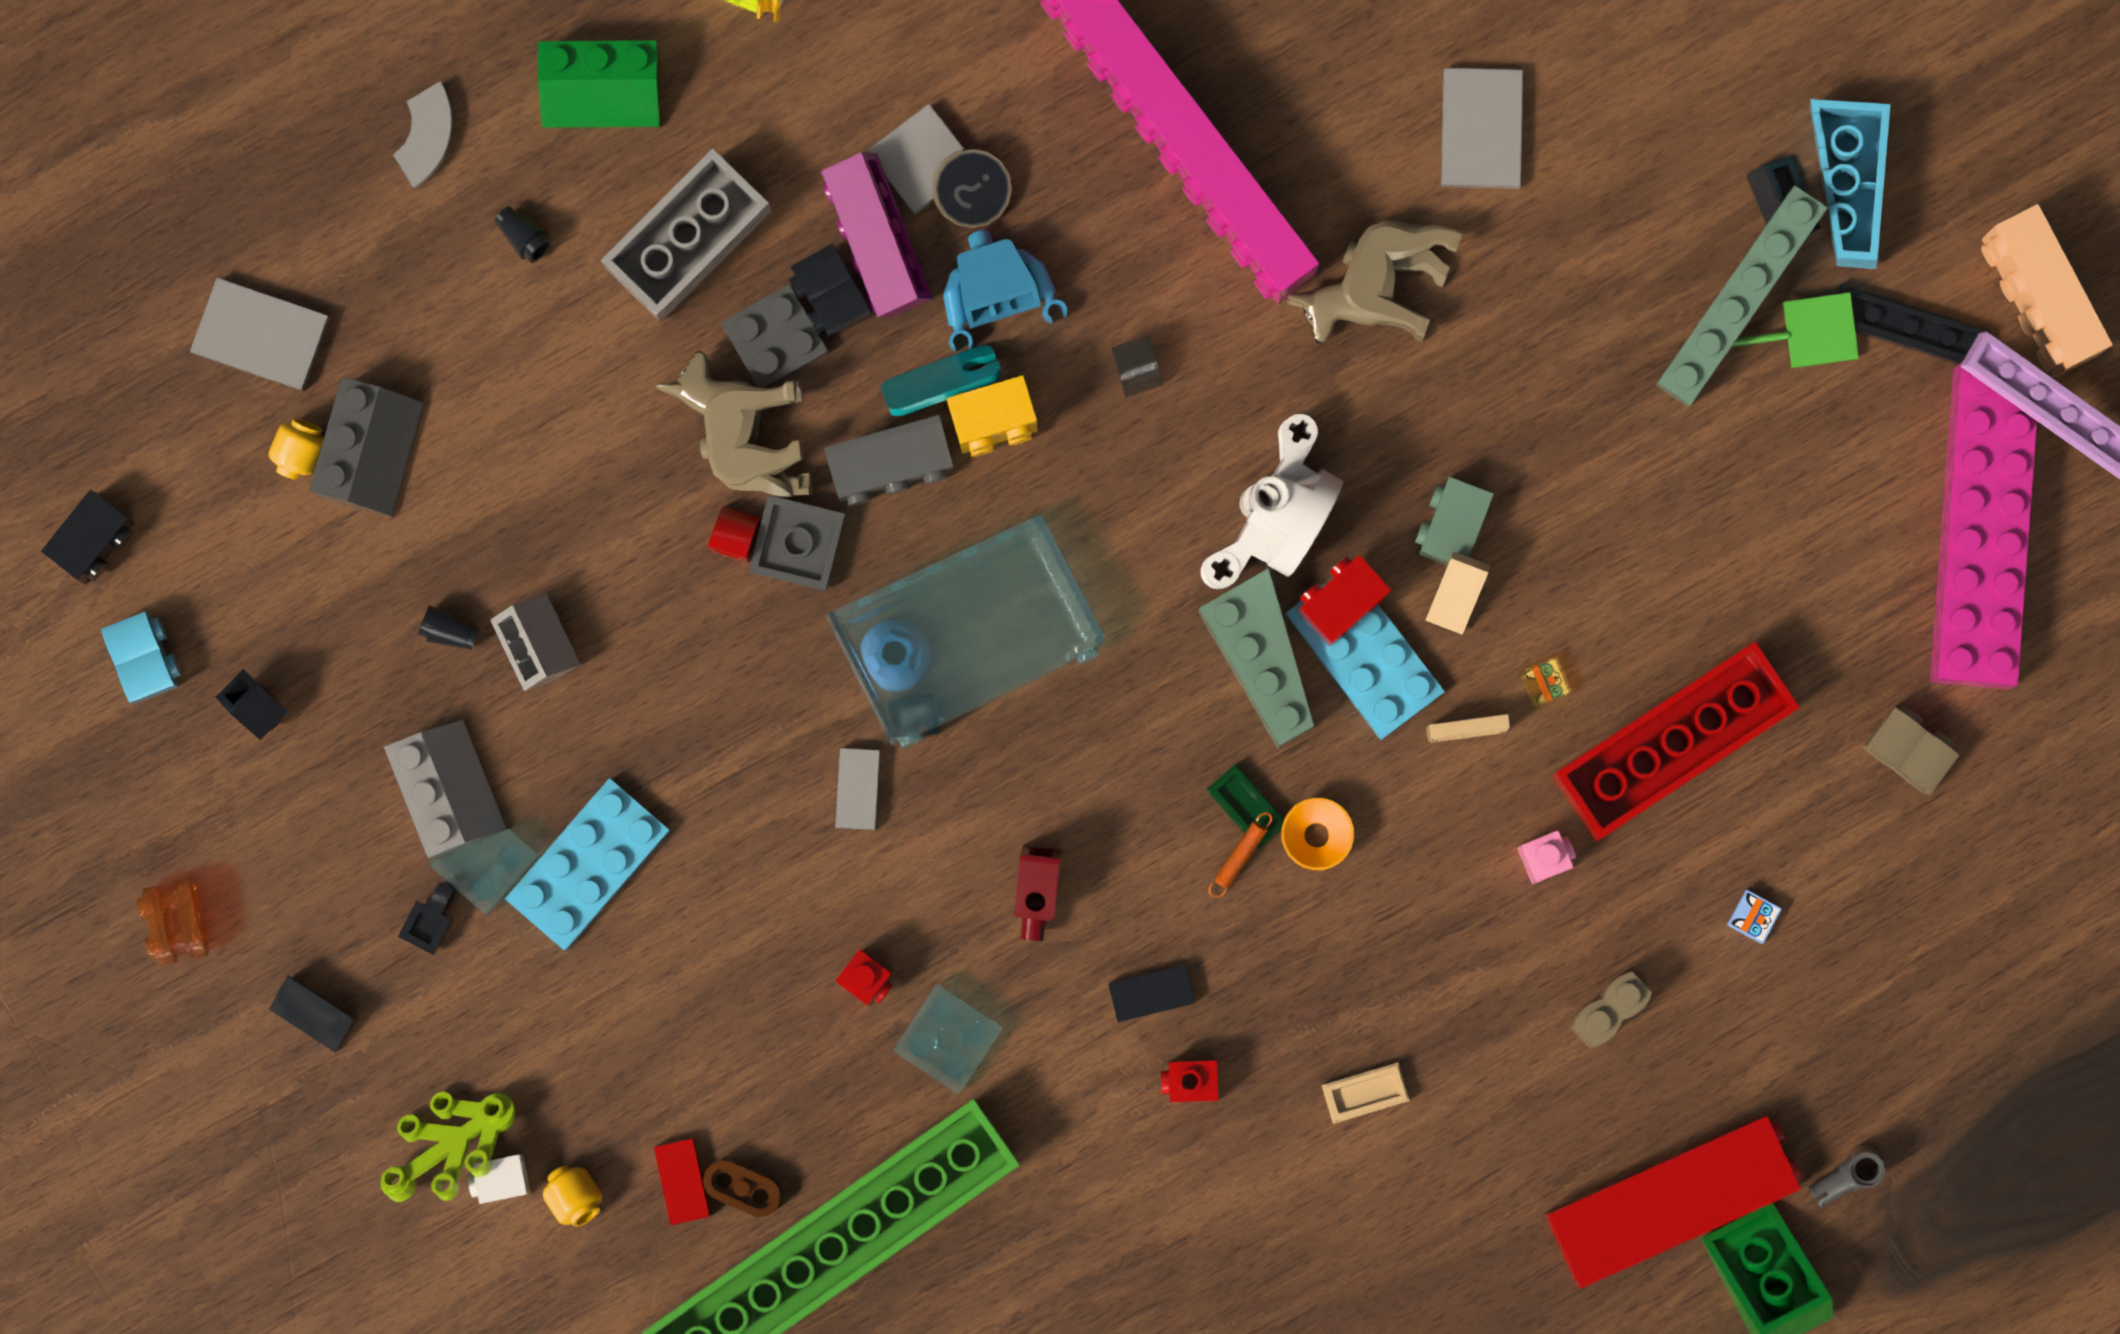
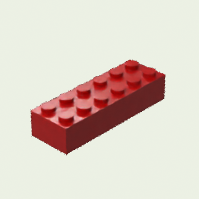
(1675, 741)

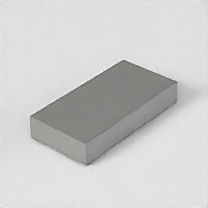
(857, 789)

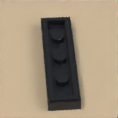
(1911, 326)

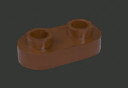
(742, 1189)

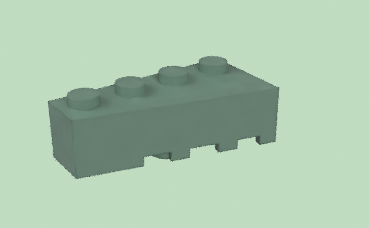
(1258, 650)

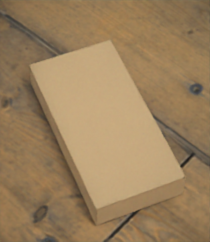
(1458, 592)
(1468, 728)
(1365, 1093)

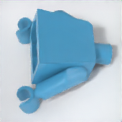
(994, 284)

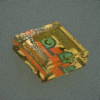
(1545, 682)

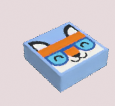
(1754, 916)

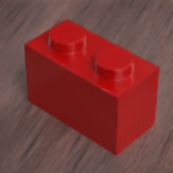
(1344, 599)

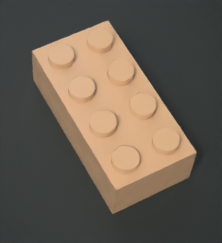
(2045, 291)

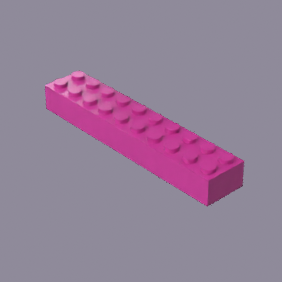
(1187, 144)

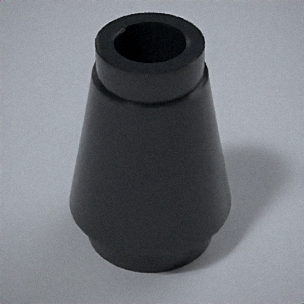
(523, 234)
(447, 628)

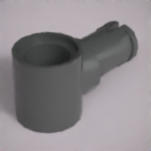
(1847, 1177)

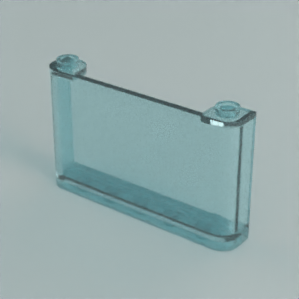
(966, 631)

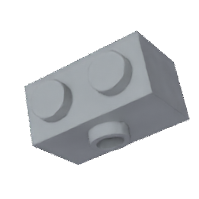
(539, 629)

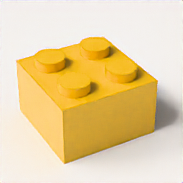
(993, 416)

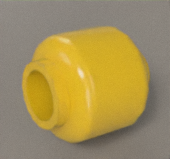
(296, 448)
(572, 1196)

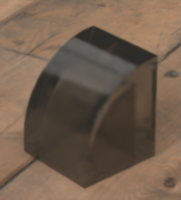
(1136, 366)

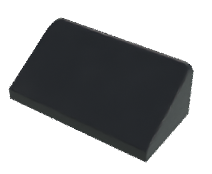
(1772, 184)
(312, 1013)

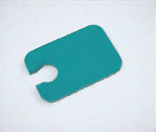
(940, 380)

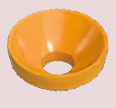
(1327, 814)

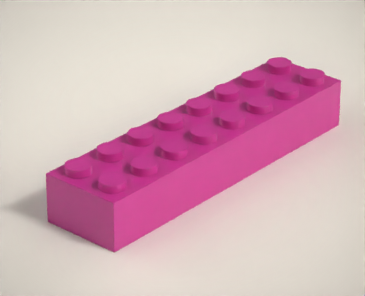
(1983, 538)

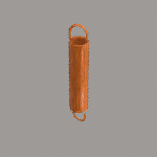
(1240, 855)

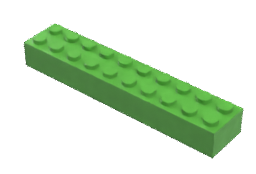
(851, 1231)

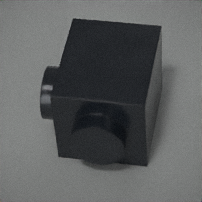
(252, 704)

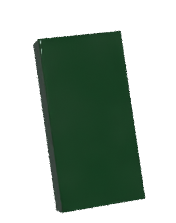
(1244, 803)

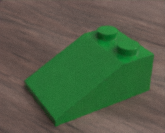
(1768, 1275)

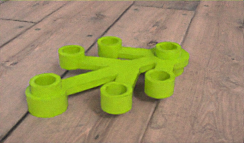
(452, 1144)

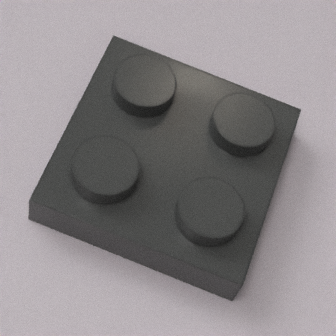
(774, 337)
(797, 543)

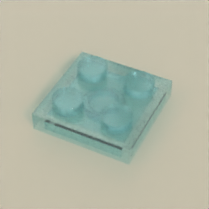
(947, 1039)

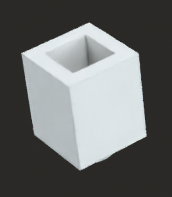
(505, 1180)

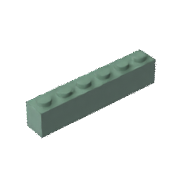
(1741, 296)

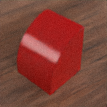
(734, 533)

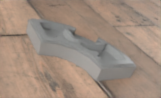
(428, 137)

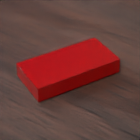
(682, 1181)

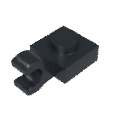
(428, 923)

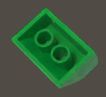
(599, 84)

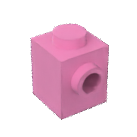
(1547, 856)

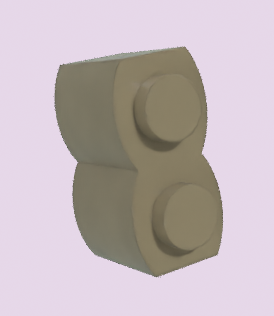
(1912, 750)
(1618, 1001)

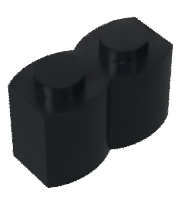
(830, 292)

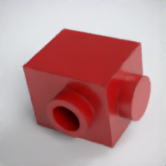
(865, 979)
(1190, 1081)

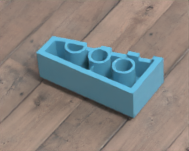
(1852, 167)

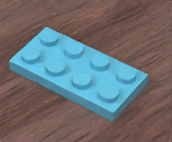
(1374, 669)
(587, 864)

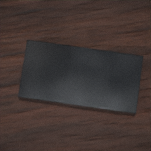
(1151, 993)

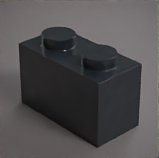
(89, 538)

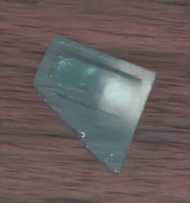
(487, 868)

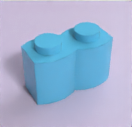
(140, 657)

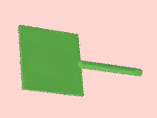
(1816, 330)

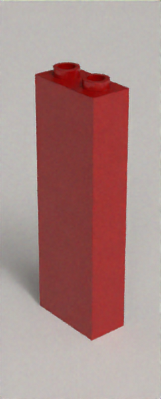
(1674, 1201)

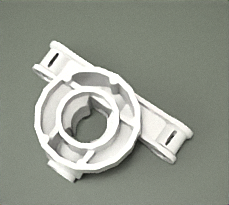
(1295, 512)

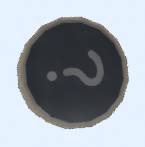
(971, 188)

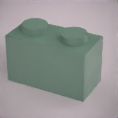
(1455, 521)

